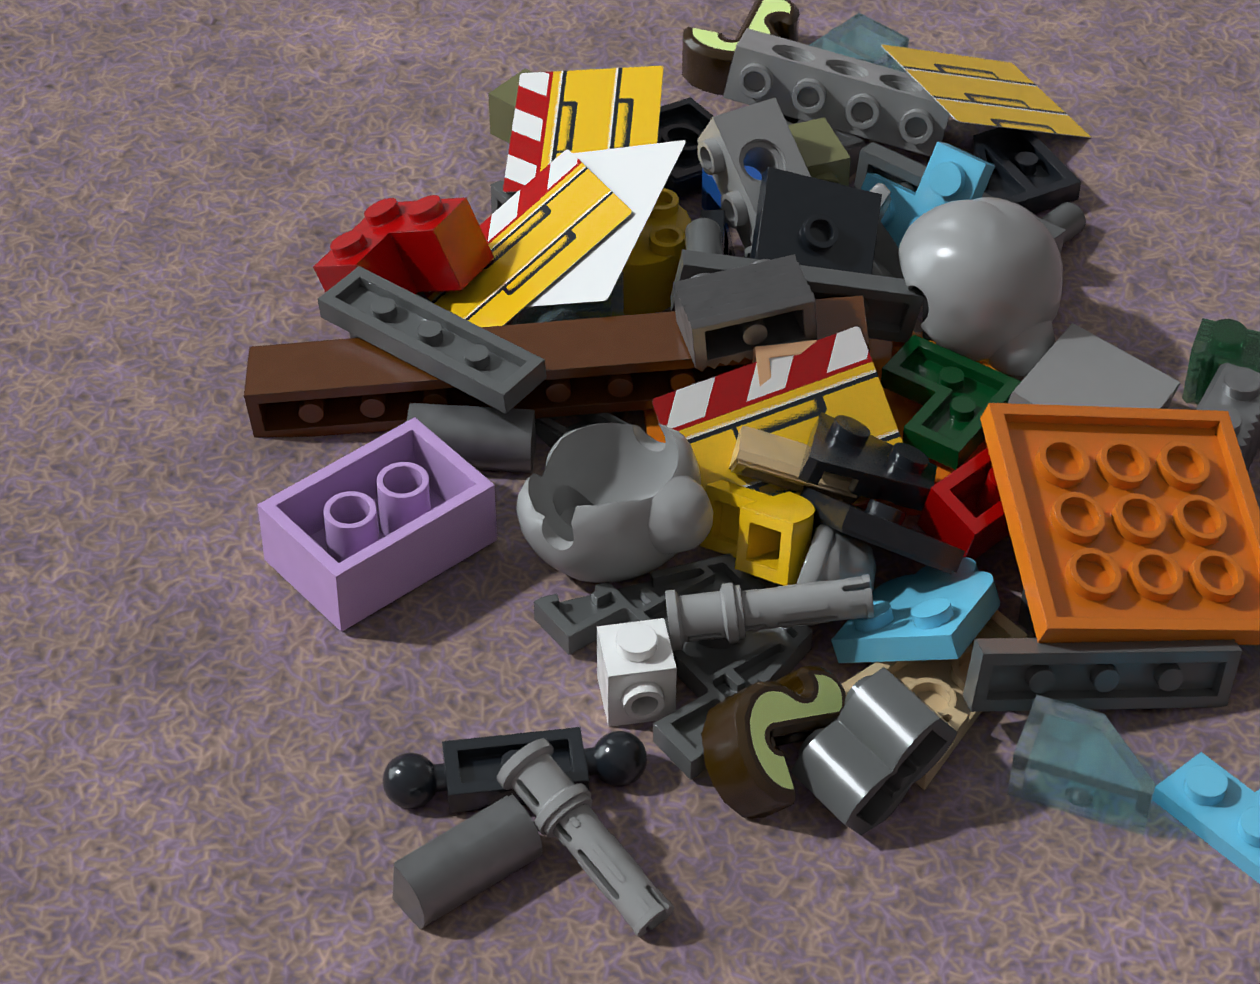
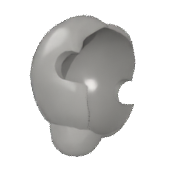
(987, 281)
(615, 503)

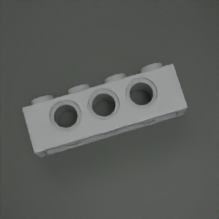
(843, 89)
(742, 138)

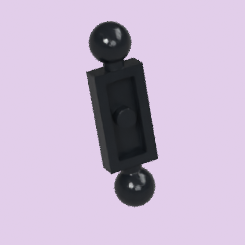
(473, 765)

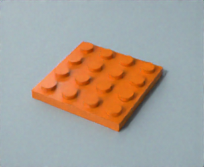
(1128, 521)

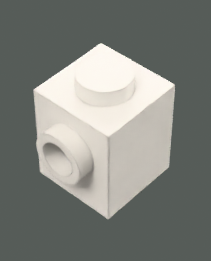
(636, 672)

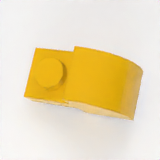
(761, 530)

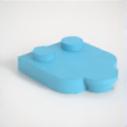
(921, 617)

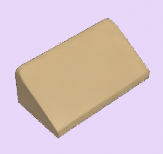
(779, 463)

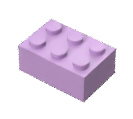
(378, 523)

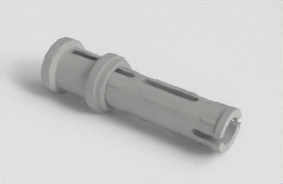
(735, 612)
(566, 813)

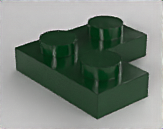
(952, 397)

